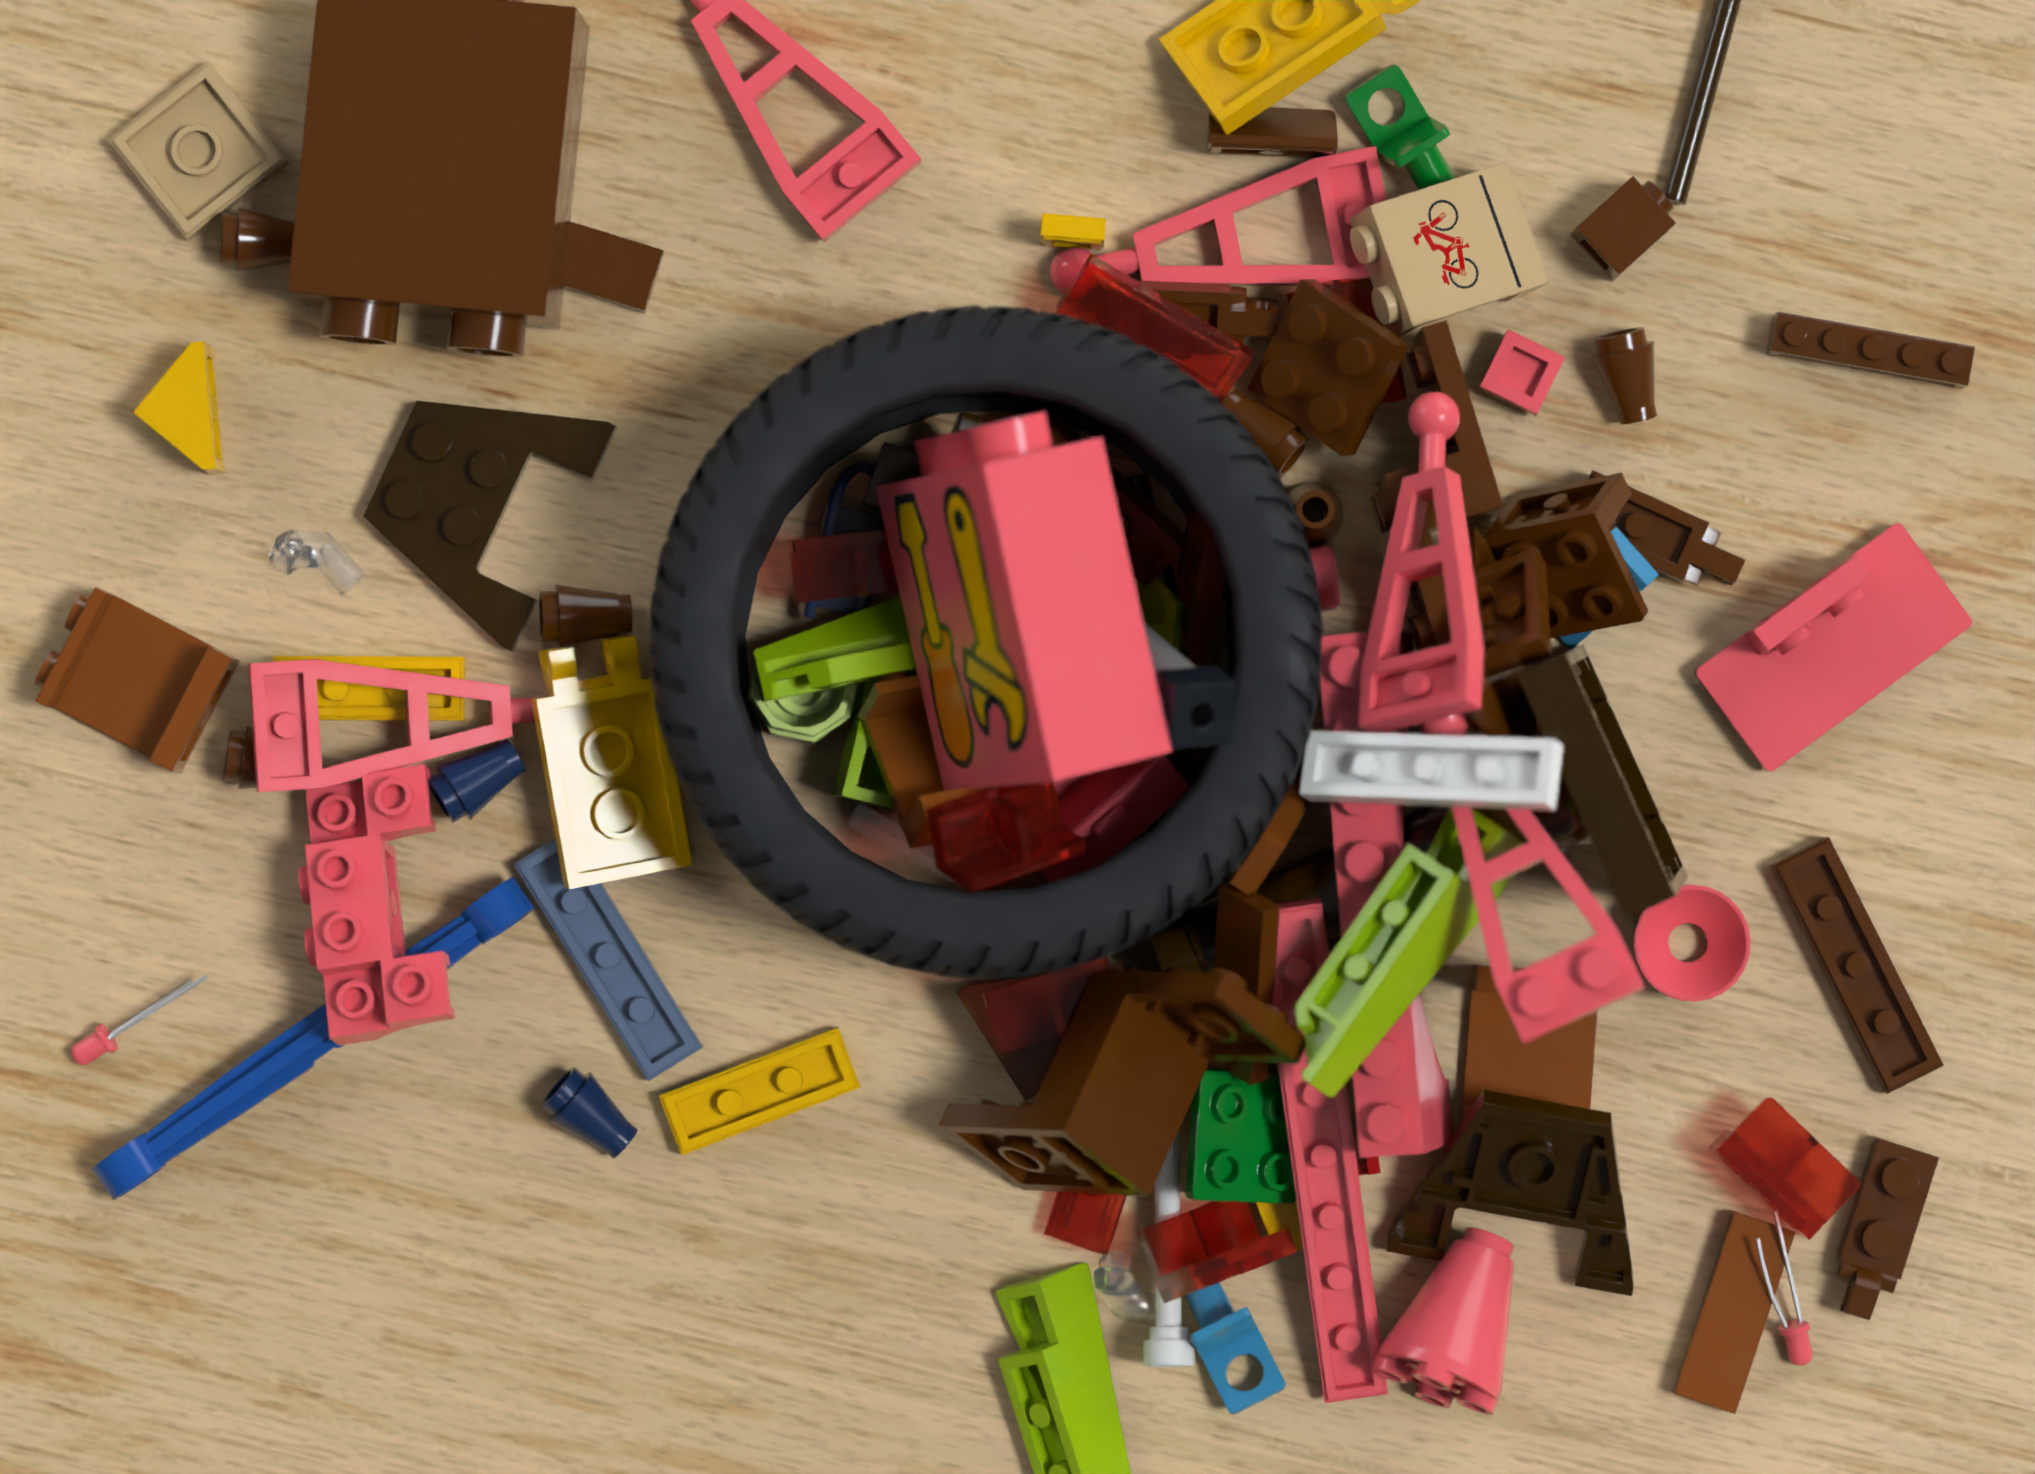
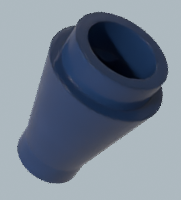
(475, 779)
(588, 1112)

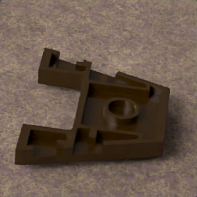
(453, 486)
(1531, 1165)

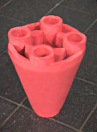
(1456, 1327)

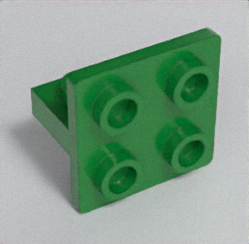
(1238, 1141)

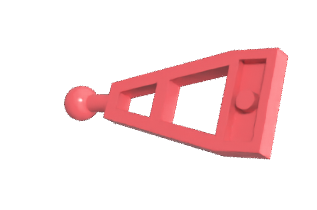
(849, 174)
(1345, 187)
(1444, 677)
(289, 731)
(1563, 984)

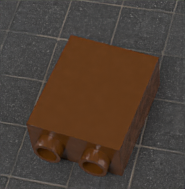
(439, 168)

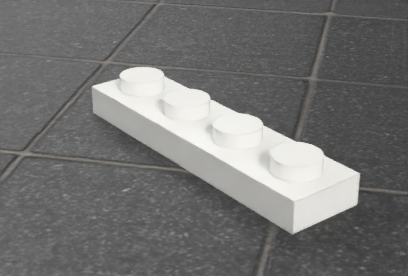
(1432, 770)

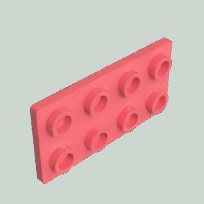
(1833, 647)

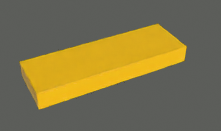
(367, 703)
(760, 1091)

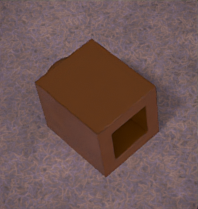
(1625, 226)

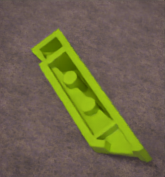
(837, 653)
(1392, 951)
(1062, 1375)

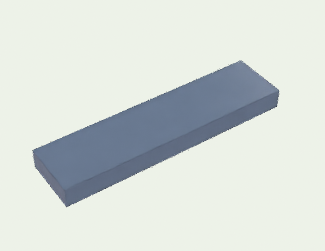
(612, 964)

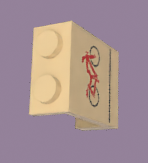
(1447, 249)

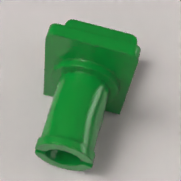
(1410, 138)

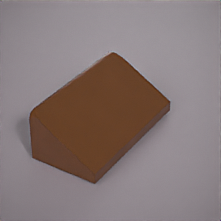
(1278, 134)

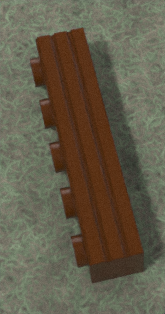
(1870, 350)

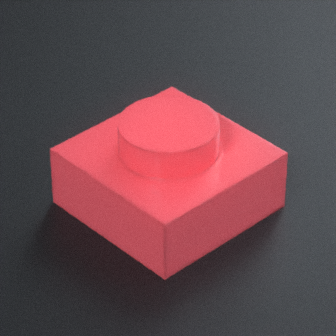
(1521, 372)

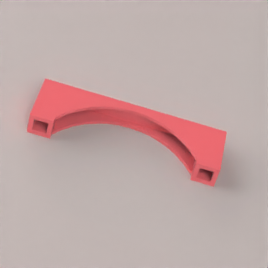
(1400, 1084)

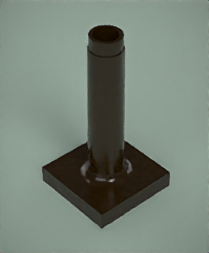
(1597, 805)

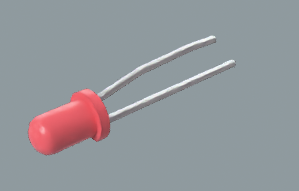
(103, 1040)
(1795, 1330)

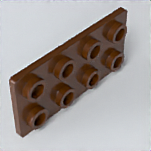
(1514, 634)

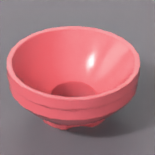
(1724, 952)

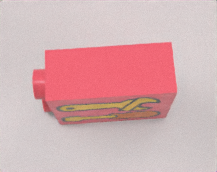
(1021, 607)

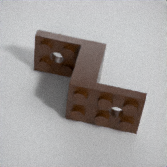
(1124, 1080)

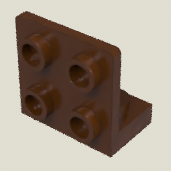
(1572, 533)

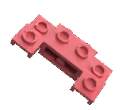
(358, 907)

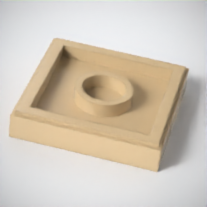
(198, 151)

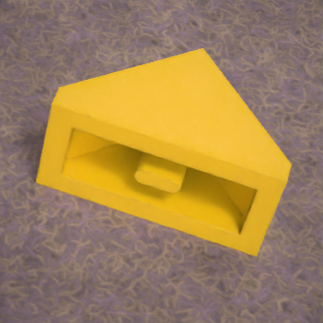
(186, 408)

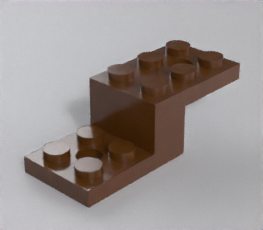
(1437, 367)

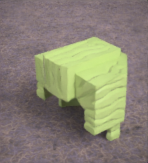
(807, 715)

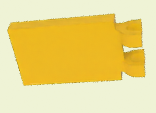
(1259, 51)
(607, 769)

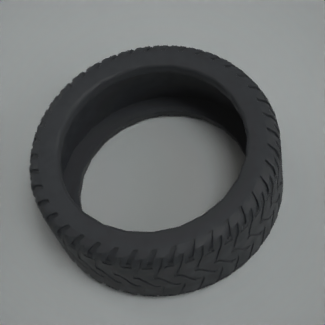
(976, 364)

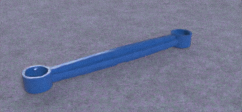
(290, 1054)

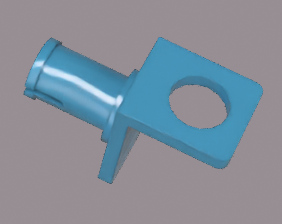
(1228, 1336)

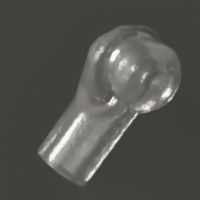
(1122, 1291)

